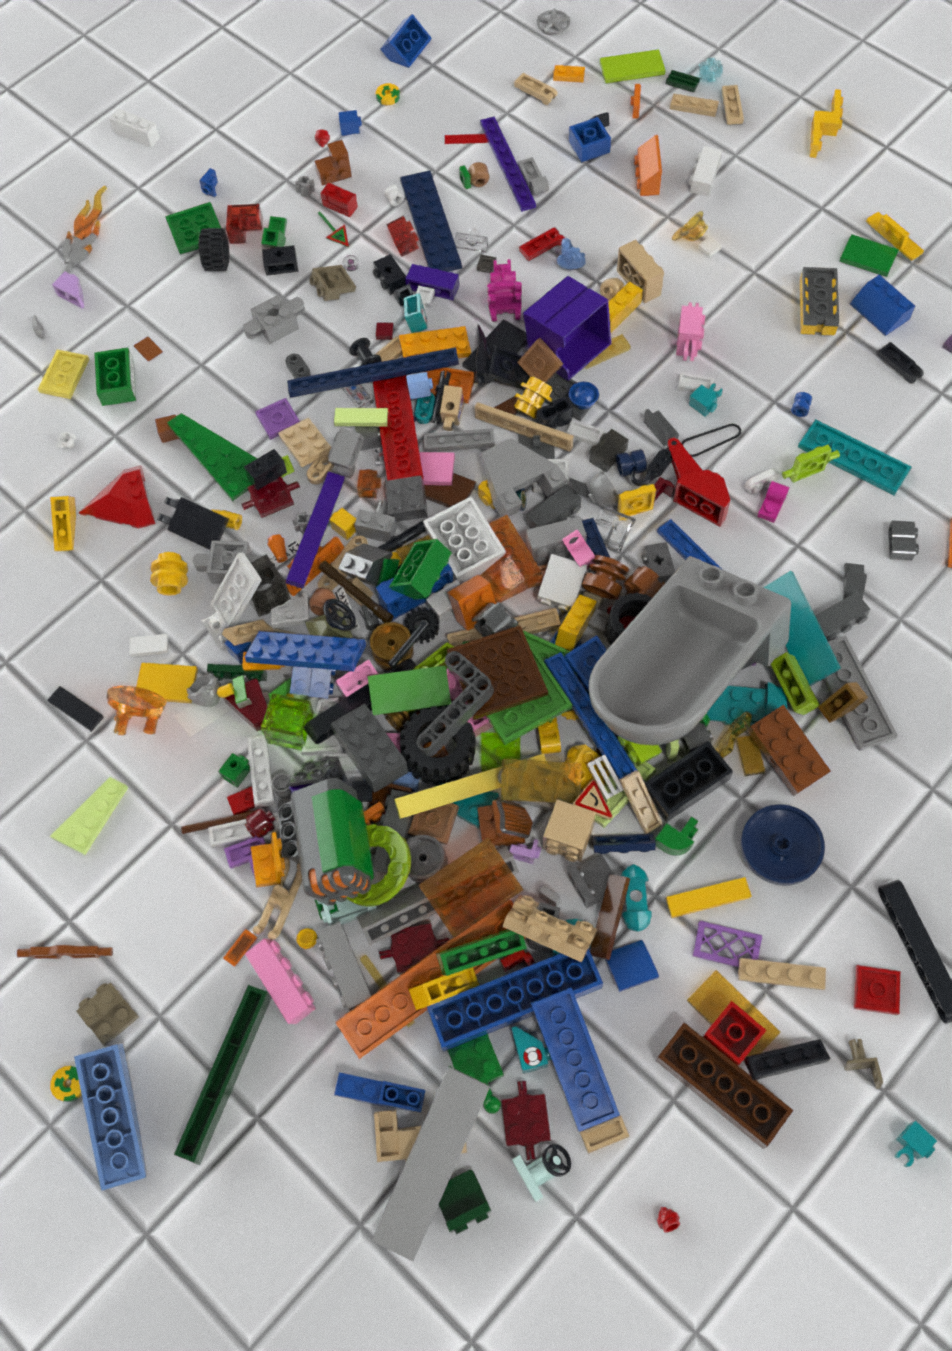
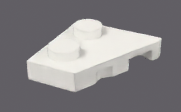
(291, 612)

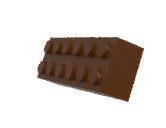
(724, 1086)

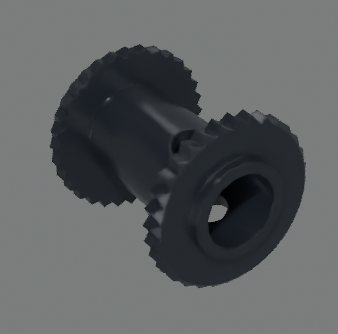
(361, 349)

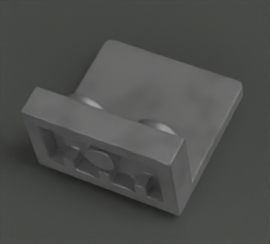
(318, 771)
(590, 879)

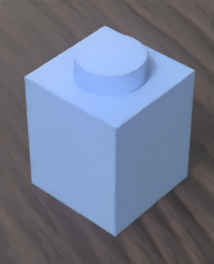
(419, 385)

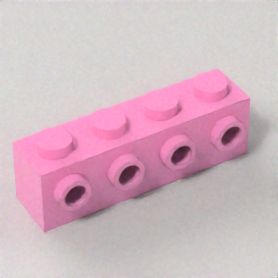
(280, 981)

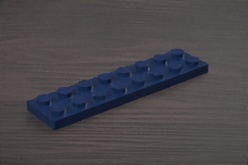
(430, 222)

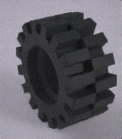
(424, 615)

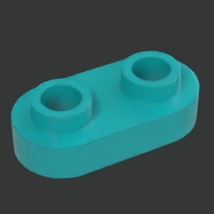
(424, 409)

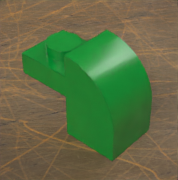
(275, 233)
(676, 842)

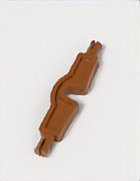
(58, 951)

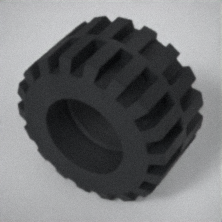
(214, 249)

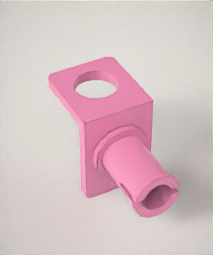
(579, 549)

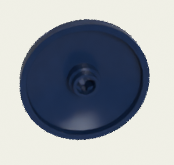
(782, 845)

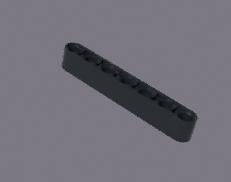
(320, 727)
(919, 947)

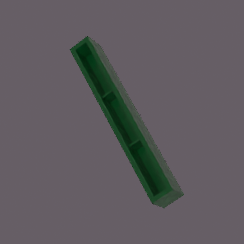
(223, 1075)

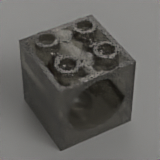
(275, 595)

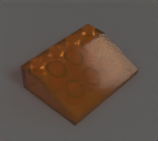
(514, 570)
(471, 887)

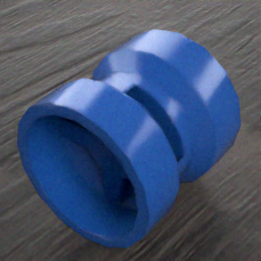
(801, 404)

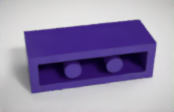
(444, 283)

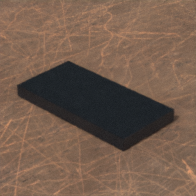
(504, 336)

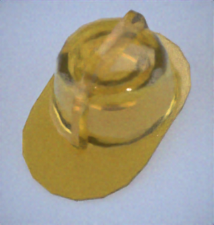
(692, 229)

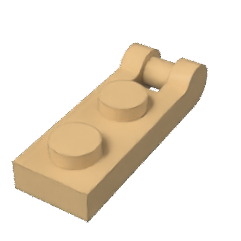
(535, 88)

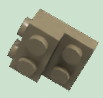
(331, 282)
(107, 1013)

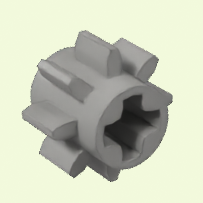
(305, 186)
(301, 522)

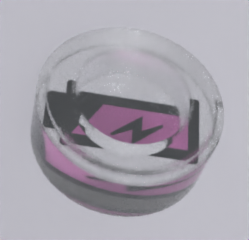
(350, 263)

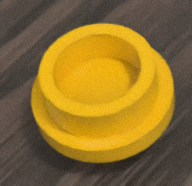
(306, 938)

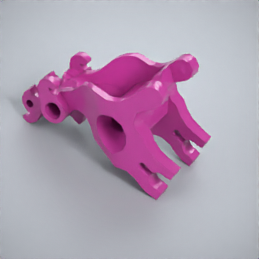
(504, 291)

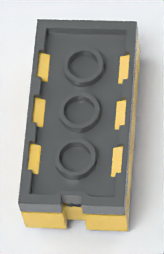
(819, 300)

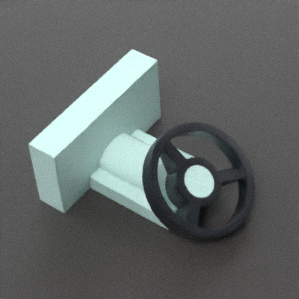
(542, 1169)

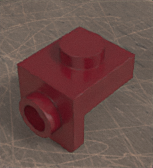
(664, 486)

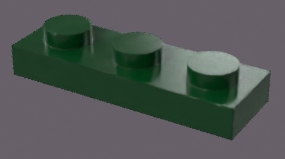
(225, 671)

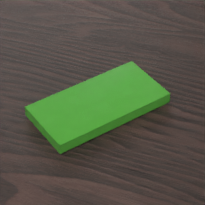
(409, 690)

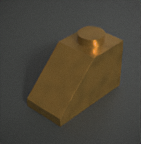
(843, 701)

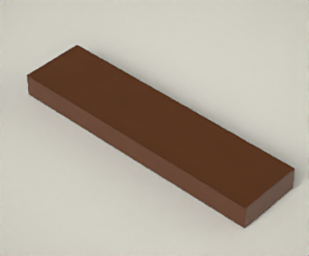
(609, 916)

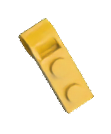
(549, 737)

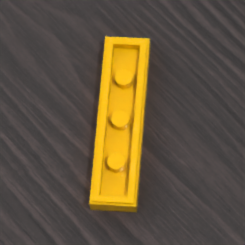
(708, 897)

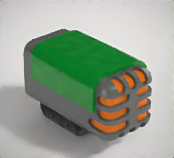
(330, 840)

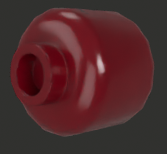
(260, 823)

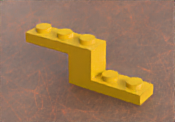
(826, 123)

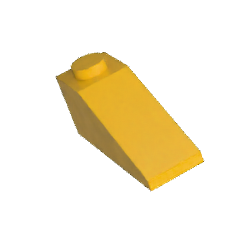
(63, 522)
(443, 988)

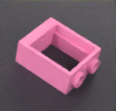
(349, 682)

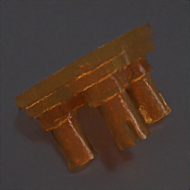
(135, 701)

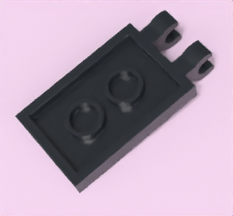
(194, 522)

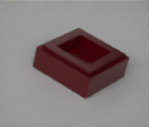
(384, 331)

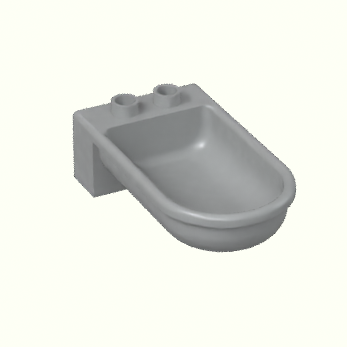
(685, 652)

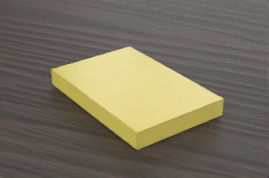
(63, 374)

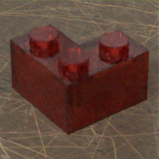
(242, 219)

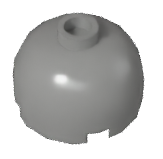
(602, 491)

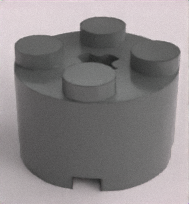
(493, 620)

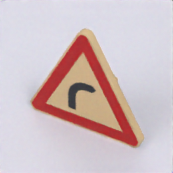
(593, 800)

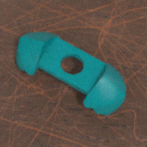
(637, 914)

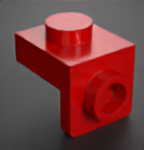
(514, 959)

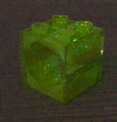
(286, 721)

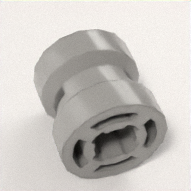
(281, 782)

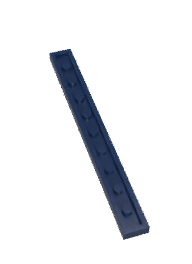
(372, 372)

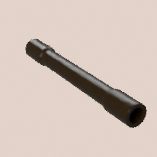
(378, 610)

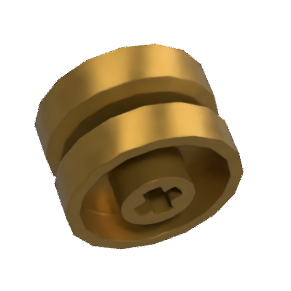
(387, 641)

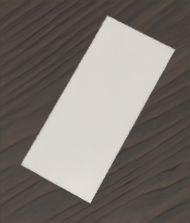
(198, 717)

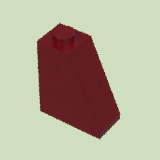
(255, 712)

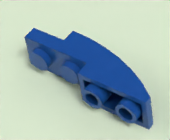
(379, 1093)

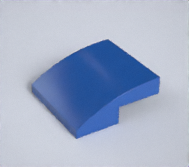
(631, 966)

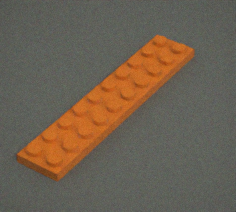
(393, 1006)

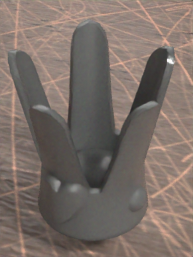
(371, 622)

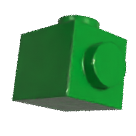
(235, 769)

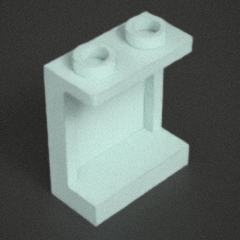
(347, 912)

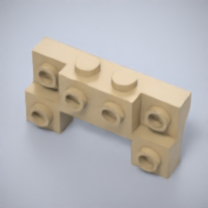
(549, 930)
(394, 1142)

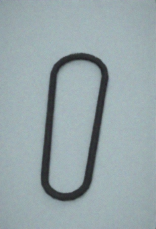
(696, 436)

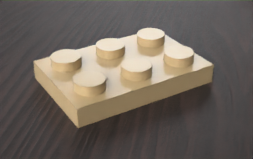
(305, 442)

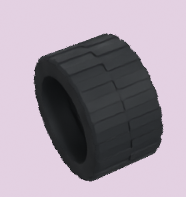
(625, 606)

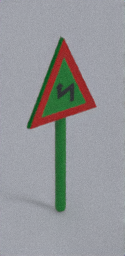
(339, 235)

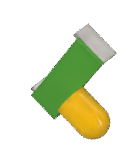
(283, 689)
(239, 691)

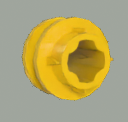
(533, 397)
(169, 573)

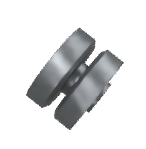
(429, 849)

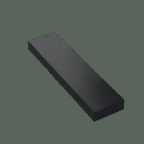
(786, 1059)

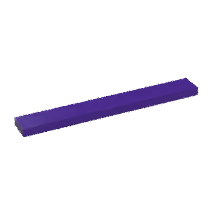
(508, 164)
(315, 530)

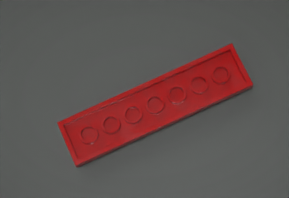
(400, 436)

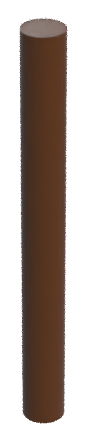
(204, 825)

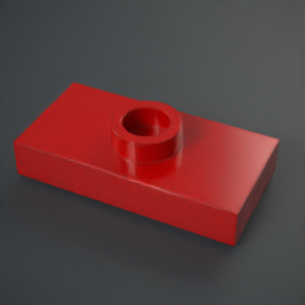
(241, 801)

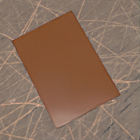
(148, 348)

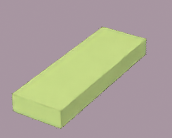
(361, 417)

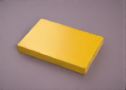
(167, 680)

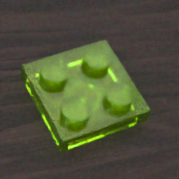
(494, 751)

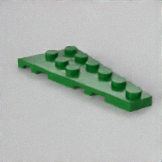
(217, 455)

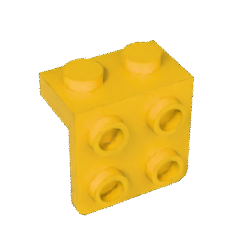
(585, 755)

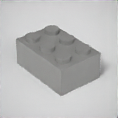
(548, 539)

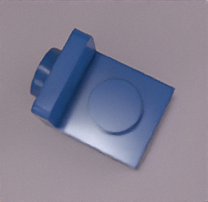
(208, 182)

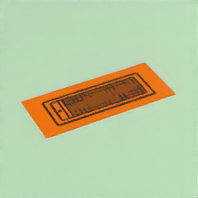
(240, 947)

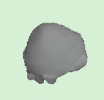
(204, 691)

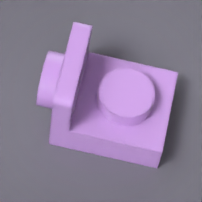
(524, 854)

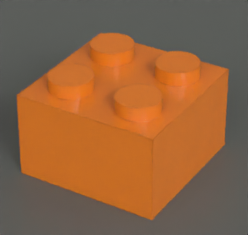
(470, 599)

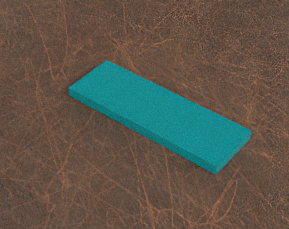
(857, 457)
(805, 634)

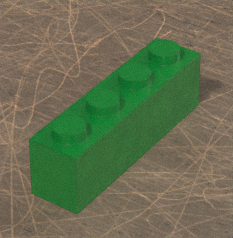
(480, 951)

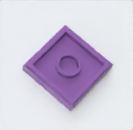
(277, 417)

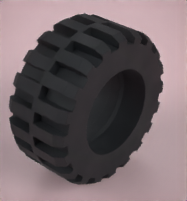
(431, 768)

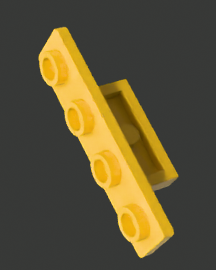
(895, 235)

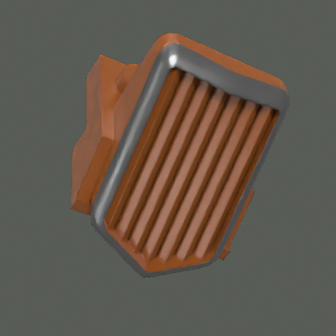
(504, 823)

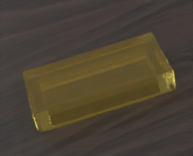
(750, 756)

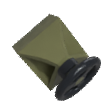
(332, 623)

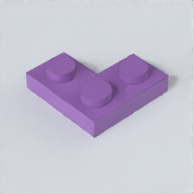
(241, 853)

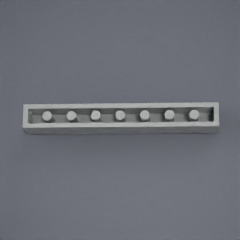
(407, 909)

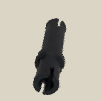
(438, 401)
(398, 541)

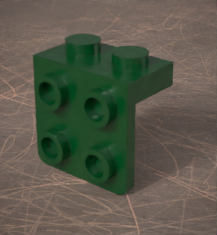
(463, 1202)

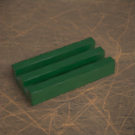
(682, 81)

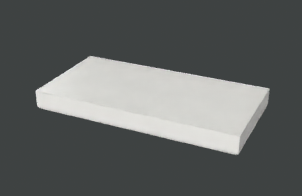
(236, 590)

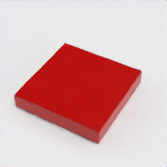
(877, 990)

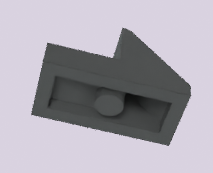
(854, 580)

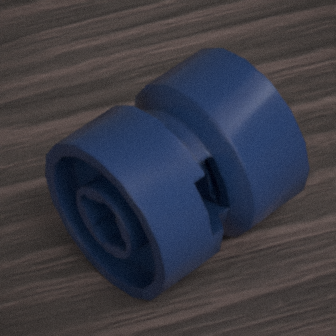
(631, 462)

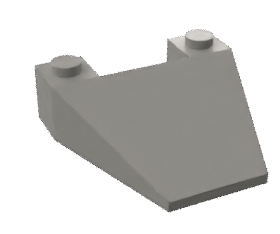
(513, 467)

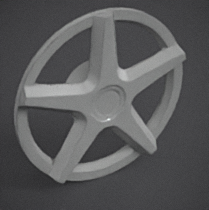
(553, 21)

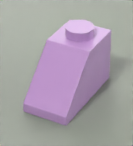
(69, 288)

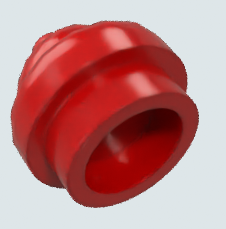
(322, 137)
(668, 1220)

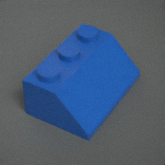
(406, 42)
(883, 305)

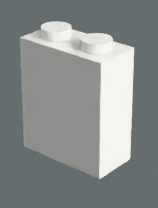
(561, 583)

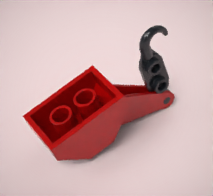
(696, 489)

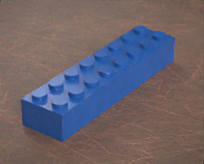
(509, 998)

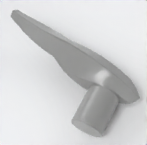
(38, 328)

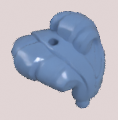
(571, 256)

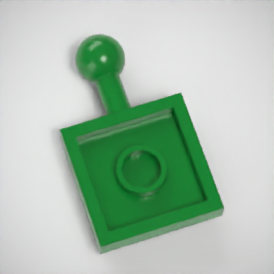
(480, 1062)

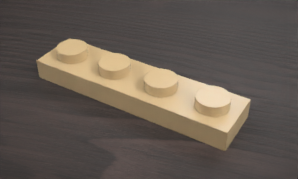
(782, 974)

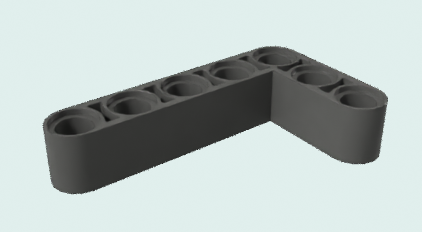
(458, 705)

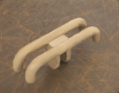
(280, 900)

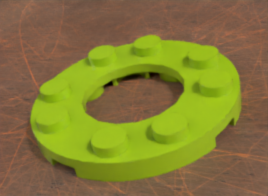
(397, 870)

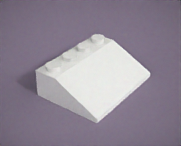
(468, 537)

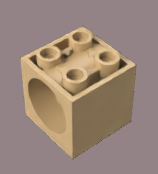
(568, 831)

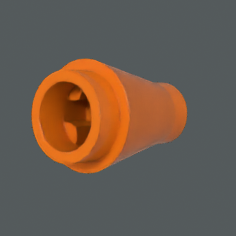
(277, 546)

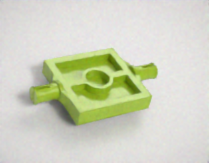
(810, 463)

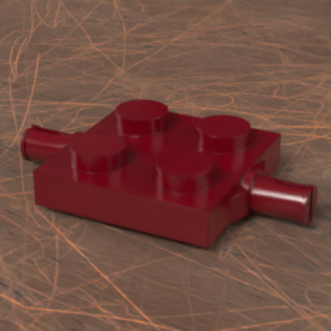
(271, 497)
(412, 946)
(526, 1120)

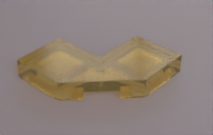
(738, 726)

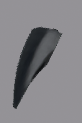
(482, 359)

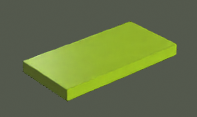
(632, 66)

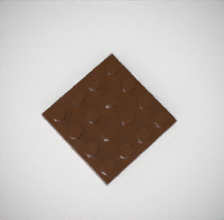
(508, 665)

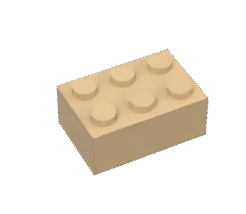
(640, 269)

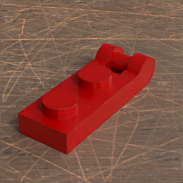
(541, 244)

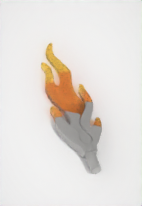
(83, 233)

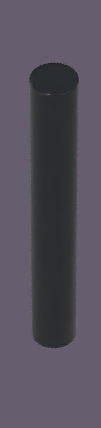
(408, 644)

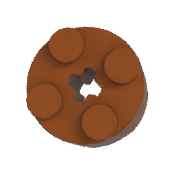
(643, 581)

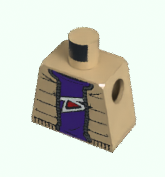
(451, 407)

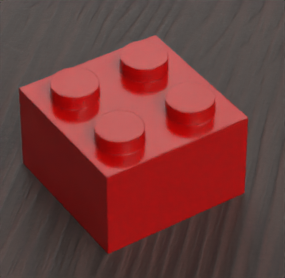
(734, 1033)

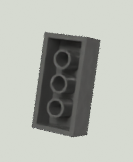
(369, 748)

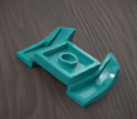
(756, 701)

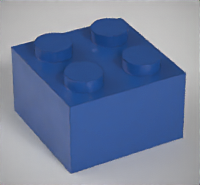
(589, 139)

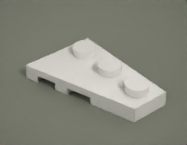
(328, 746)

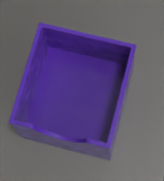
(571, 323)

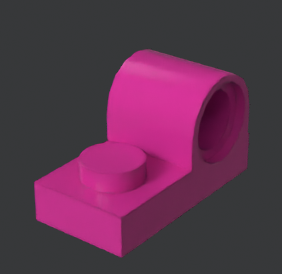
(773, 501)

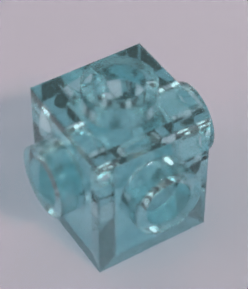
(705, 69)

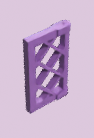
(719, 929)

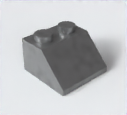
(364, 563)

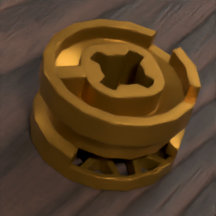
(397, 719)

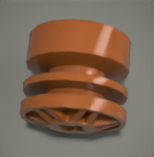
(607, 574)

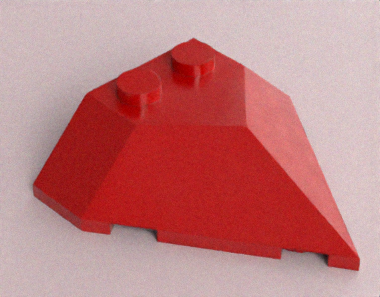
(123, 501)

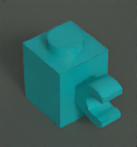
(705, 399)
(915, 1143)

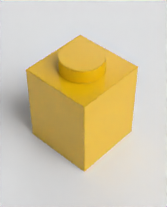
(343, 523)

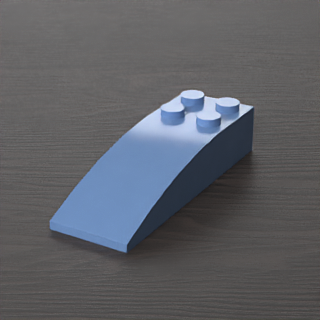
(111, 1116)

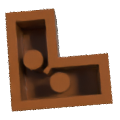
(334, 167)

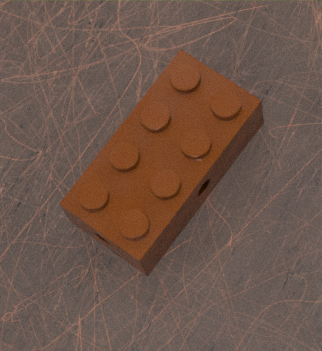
(788, 750)

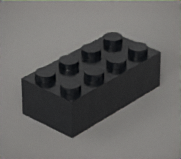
(688, 781)

